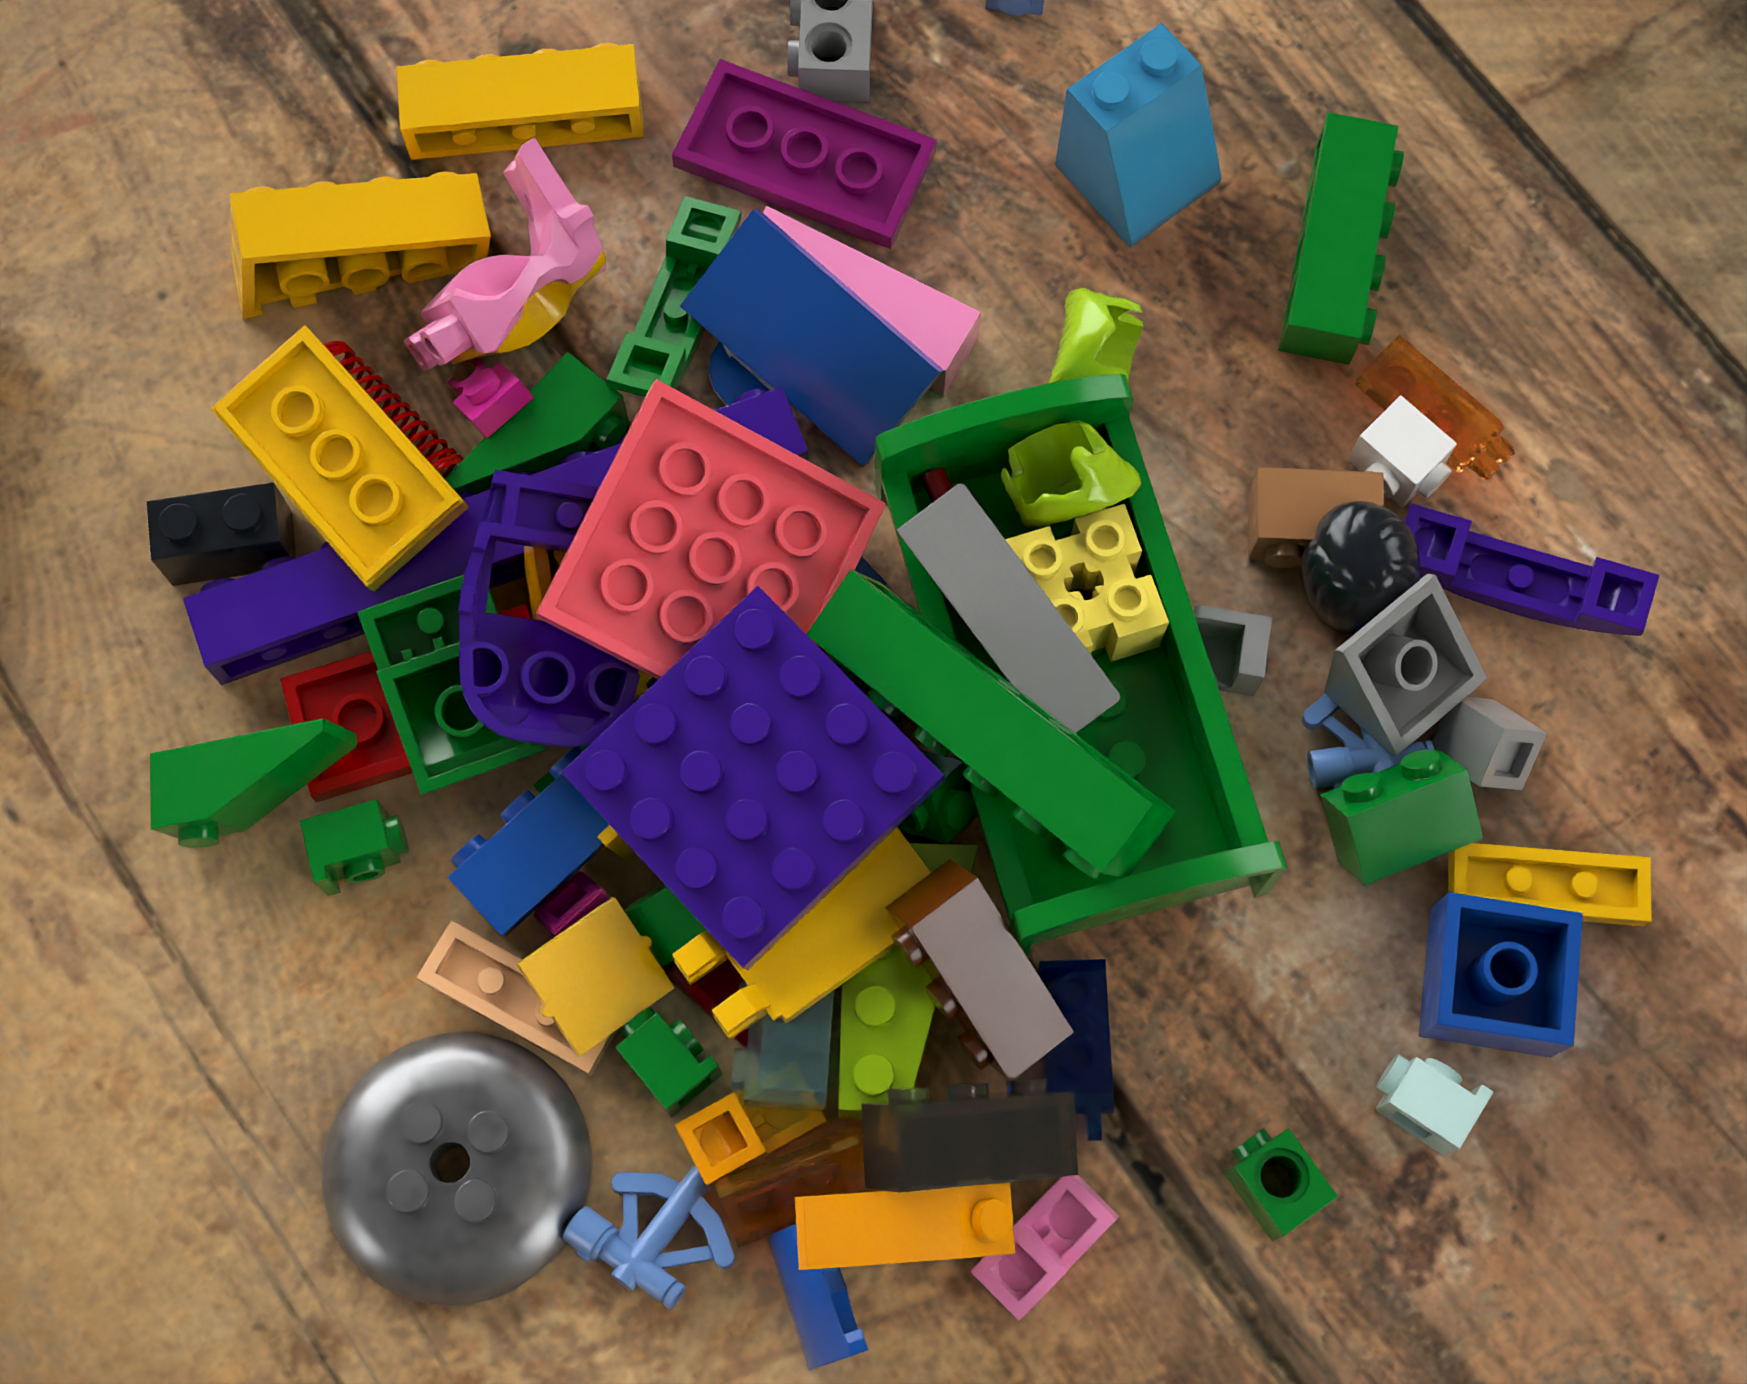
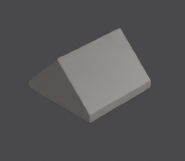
(1405, 667)

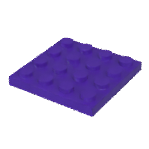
(753, 777)

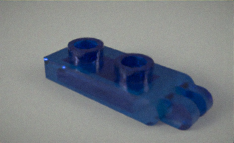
(1084, 1058)

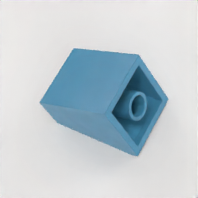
(1140, 135)

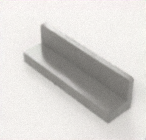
(1007, 609)

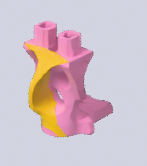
(514, 298)

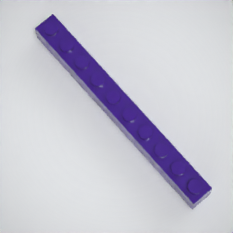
(315, 598)

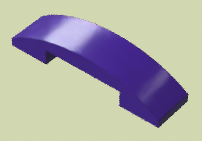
(1531, 582)

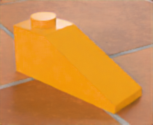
(904, 1226)

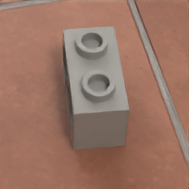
(834, 34)

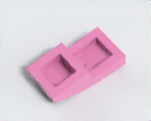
(1046, 1244)

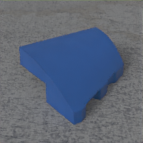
(817, 1305)

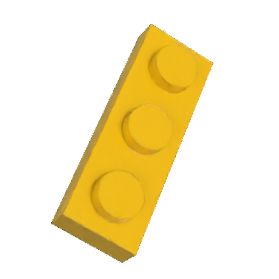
(1595, 884)

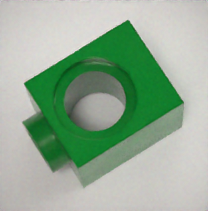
(1308, 1191)

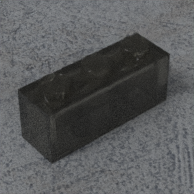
(968, 1136)

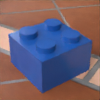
(1501, 975)

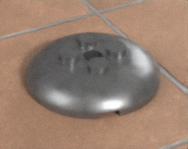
(510, 1207)

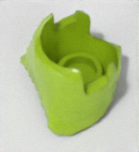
(1096, 336)
(1066, 475)

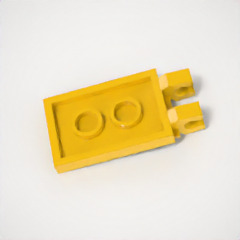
(822, 949)

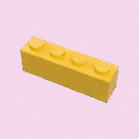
(508, 100)

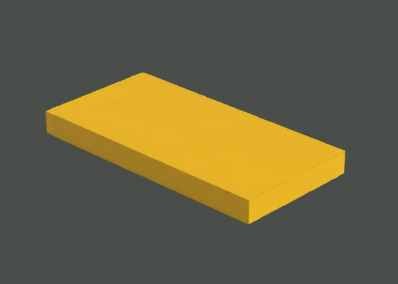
(339, 458)

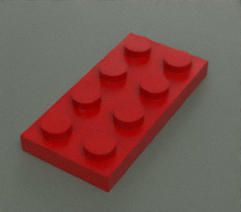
(353, 698)

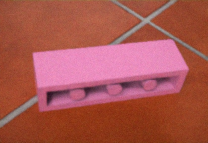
(925, 316)

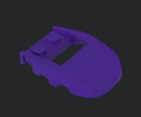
(520, 671)

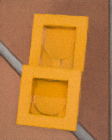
(734, 1136)

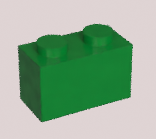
(1401, 815)

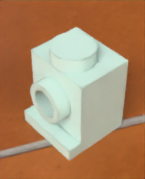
(1430, 1102)

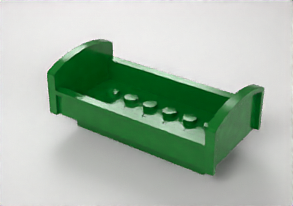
(1169, 715)

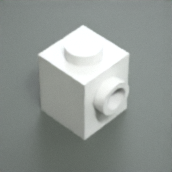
(1406, 450)

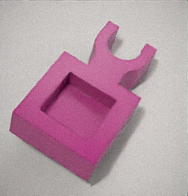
(489, 396)

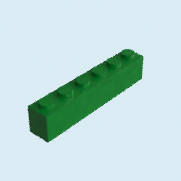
(992, 727)

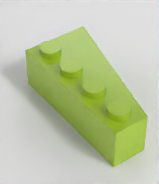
(888, 1013)

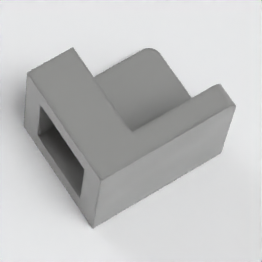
(1235, 647)
(1490, 742)

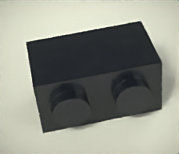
(219, 533)

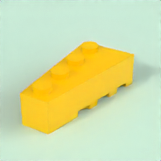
(353, 236)

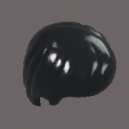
(1358, 564)

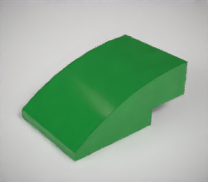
(419, 673)

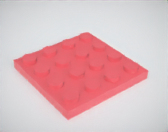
(694, 525)

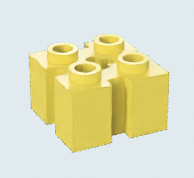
(1101, 560)

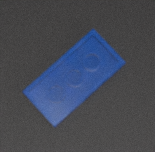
(810, 336)

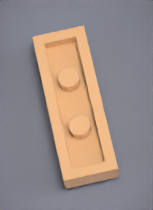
(492, 985)

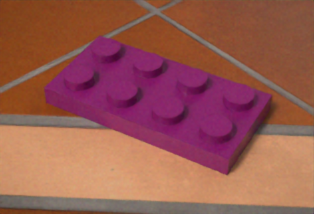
(804, 153)

